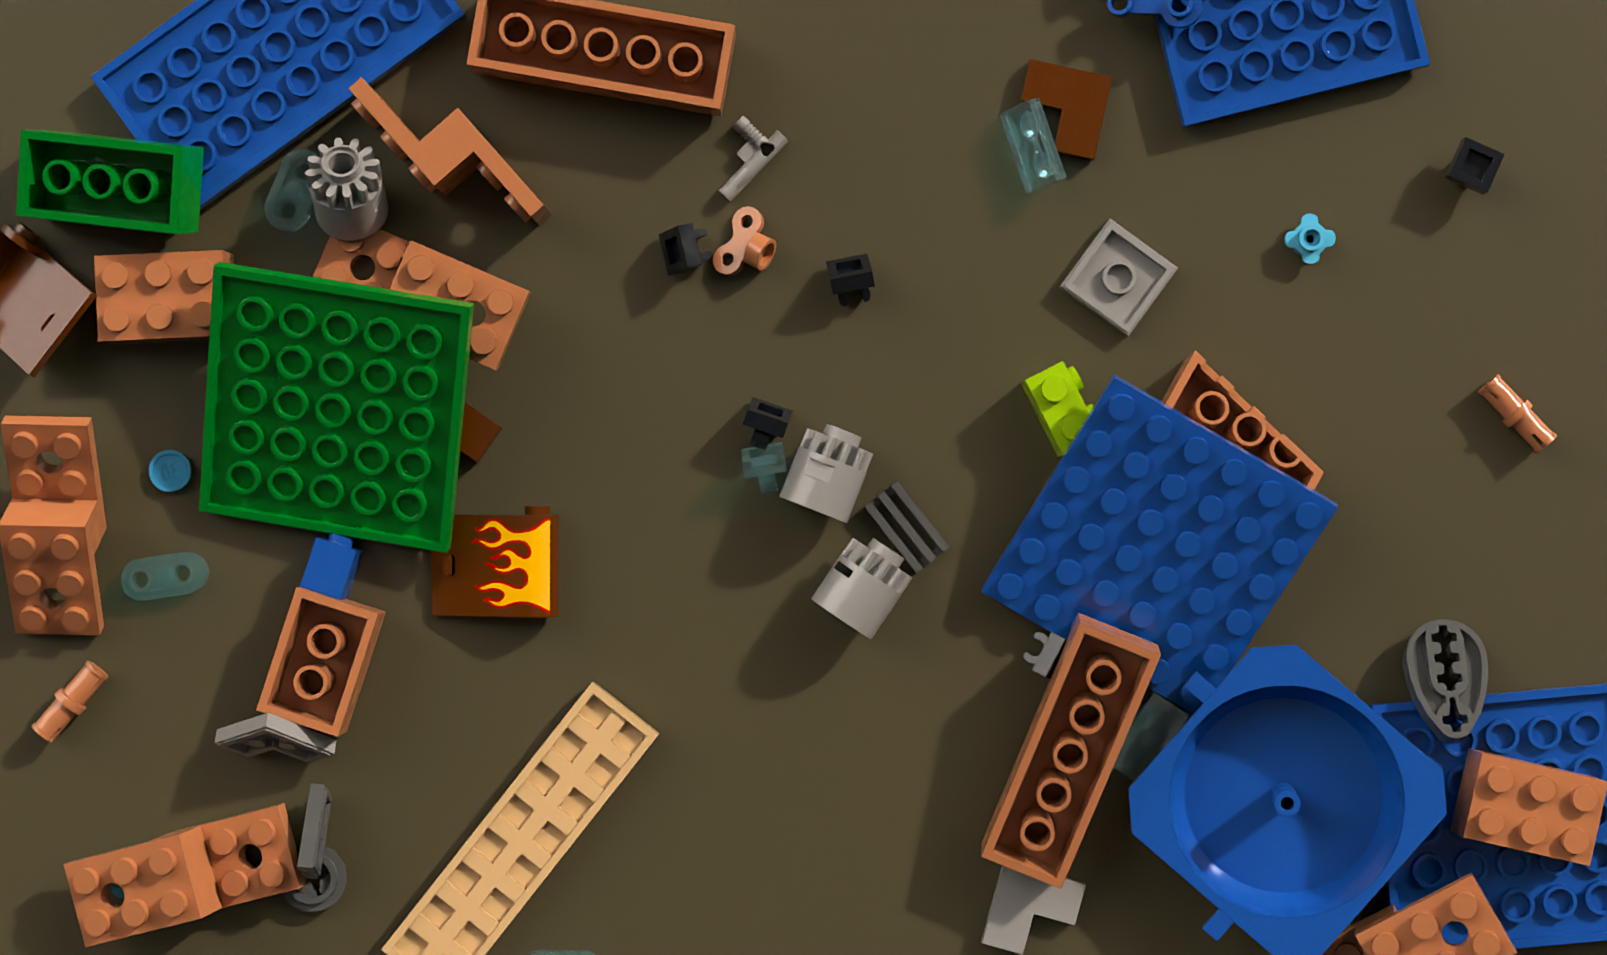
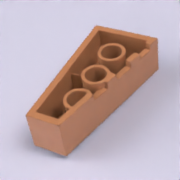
(1217, 406)

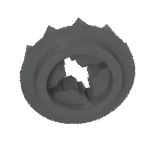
(330, 888)

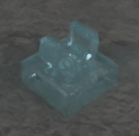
(764, 465)

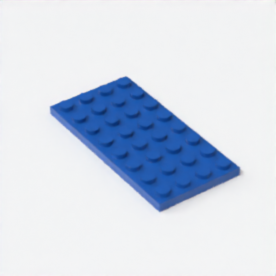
(260, 73)

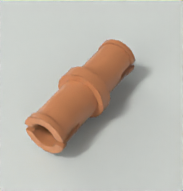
(1517, 413)
(70, 701)

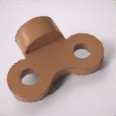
(745, 245)

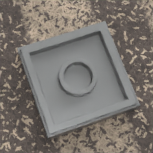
(1118, 277)

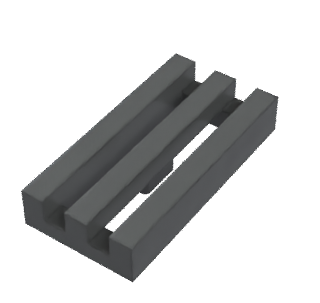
(929, 555)
(314, 831)

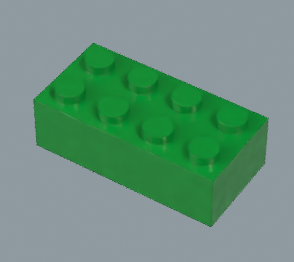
(109, 181)

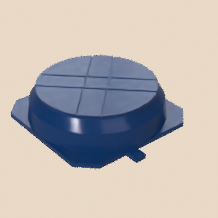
(1285, 801)

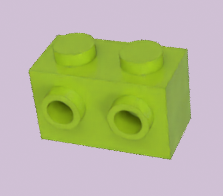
(1058, 403)

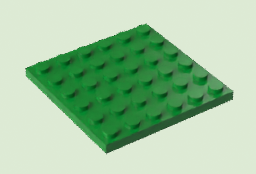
(334, 406)

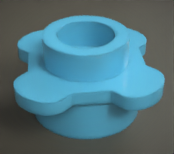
(1297, 239)

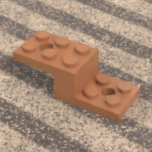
(447, 153)
(424, 271)
(52, 525)
(184, 875)
(1420, 924)

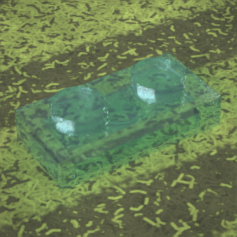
(1032, 145)
(1149, 733)

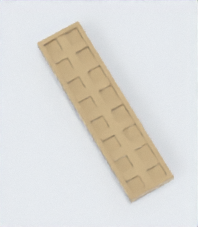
(527, 830)

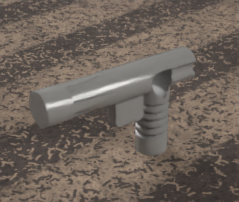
(751, 155)

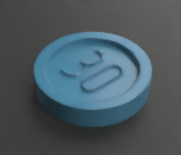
(170, 470)

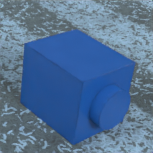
(332, 566)

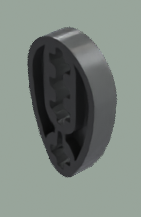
(1468, 668)

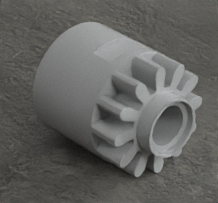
(347, 190)
(827, 472)
(863, 586)

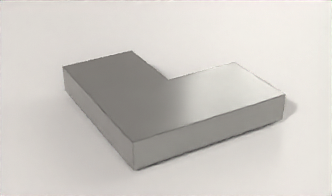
(274, 733)
(1016, 902)

